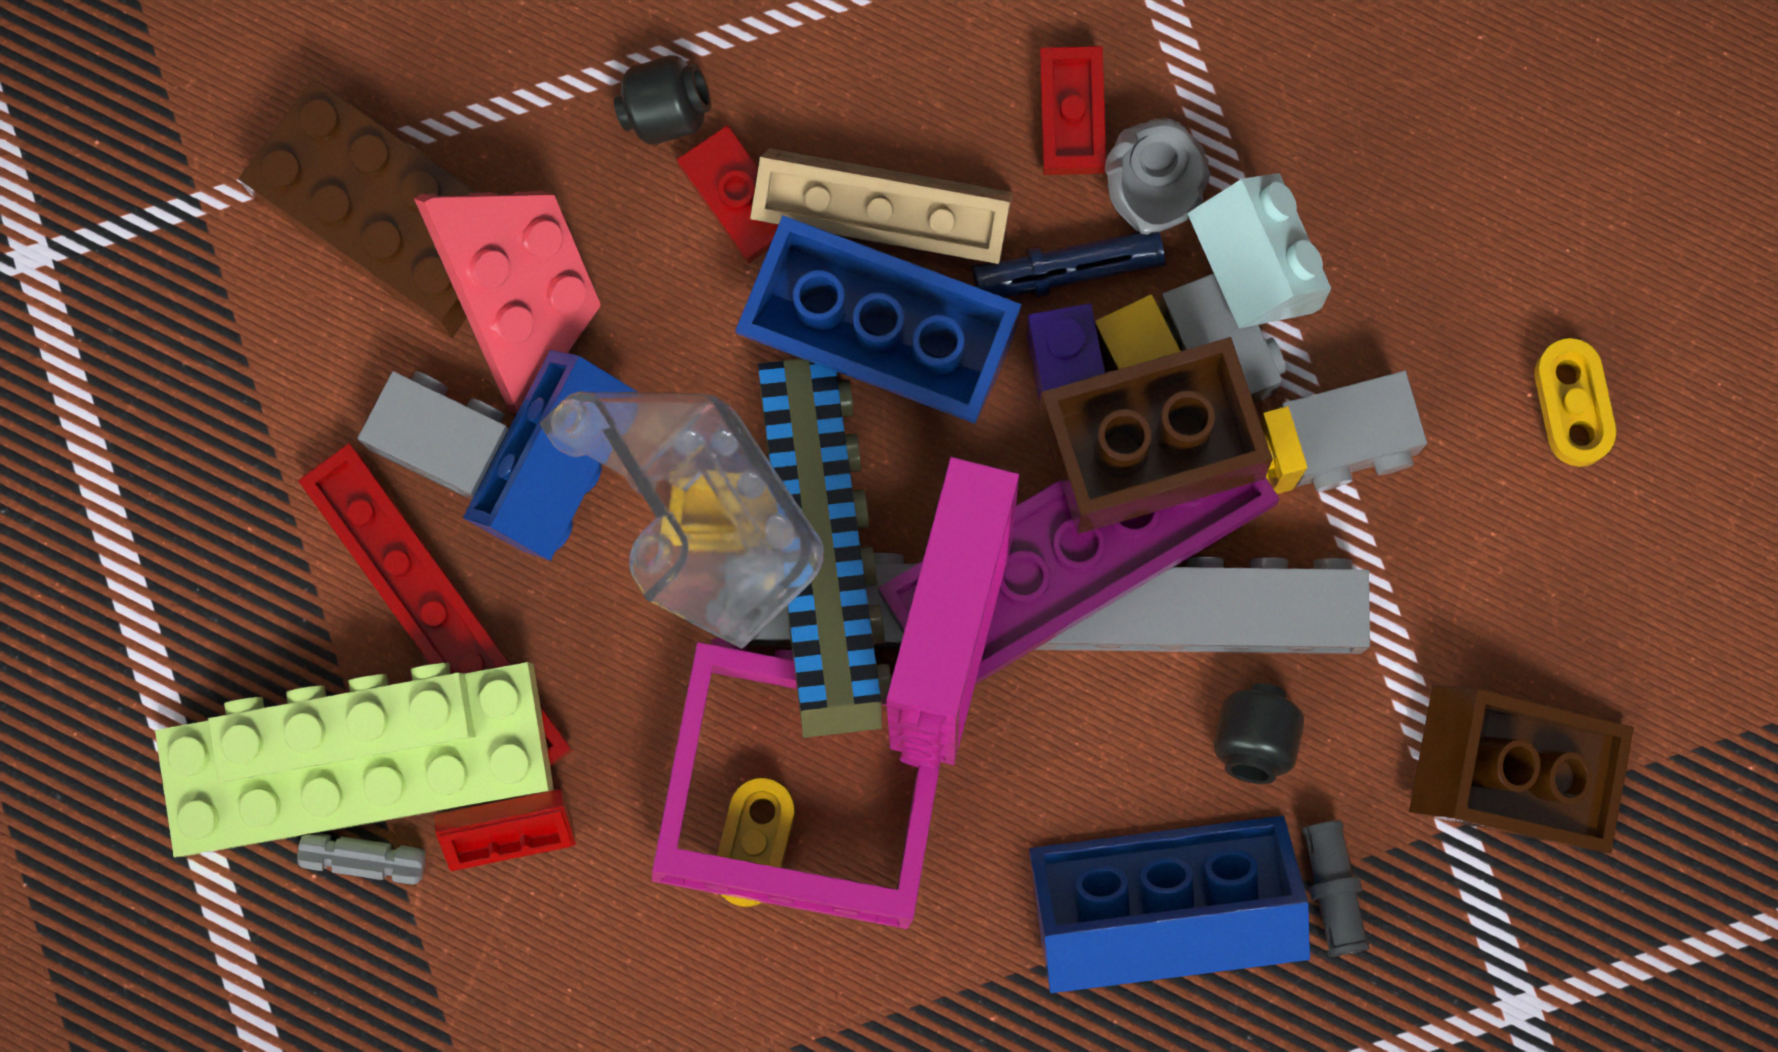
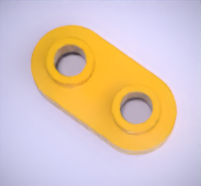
(1576, 404)
(752, 841)

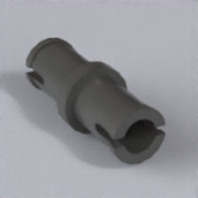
(1335, 888)

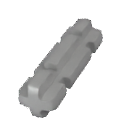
(361, 858)

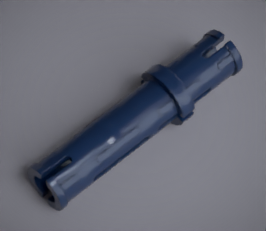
(1069, 265)

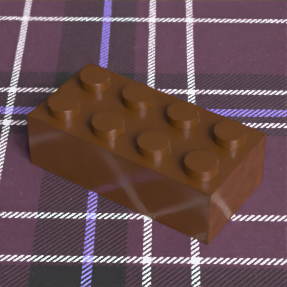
(355, 195)

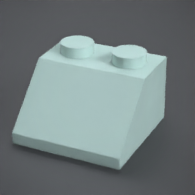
(1261, 252)

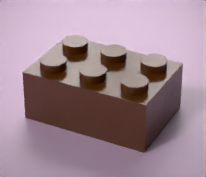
(1154, 435)

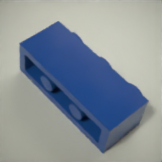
(530, 484)

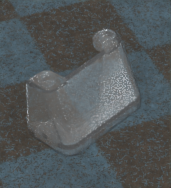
(725, 528)

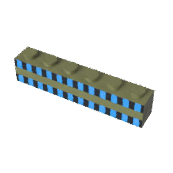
(831, 618)

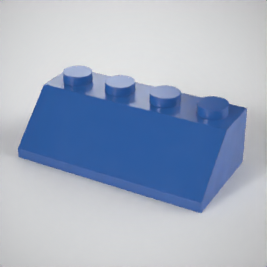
(879, 319)
(1170, 904)

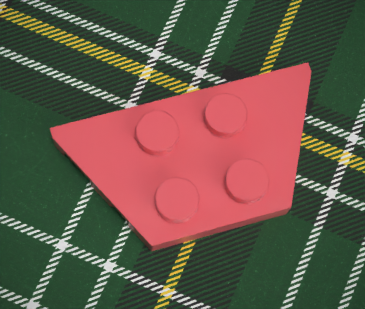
(513, 278)

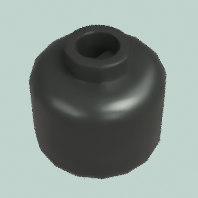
(662, 100)
(1258, 734)

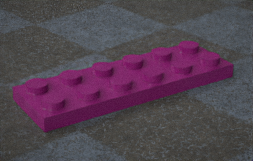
(1067, 576)

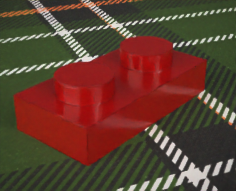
(1072, 110)

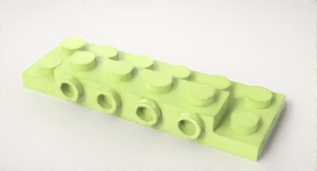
(353, 756)

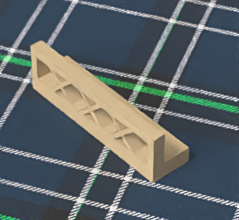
(882, 205)

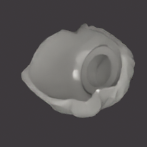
(1156, 175)

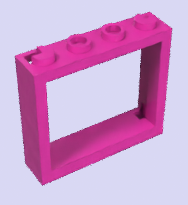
(951, 613)
(767, 882)

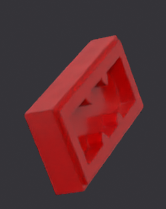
(727, 183)
(505, 830)

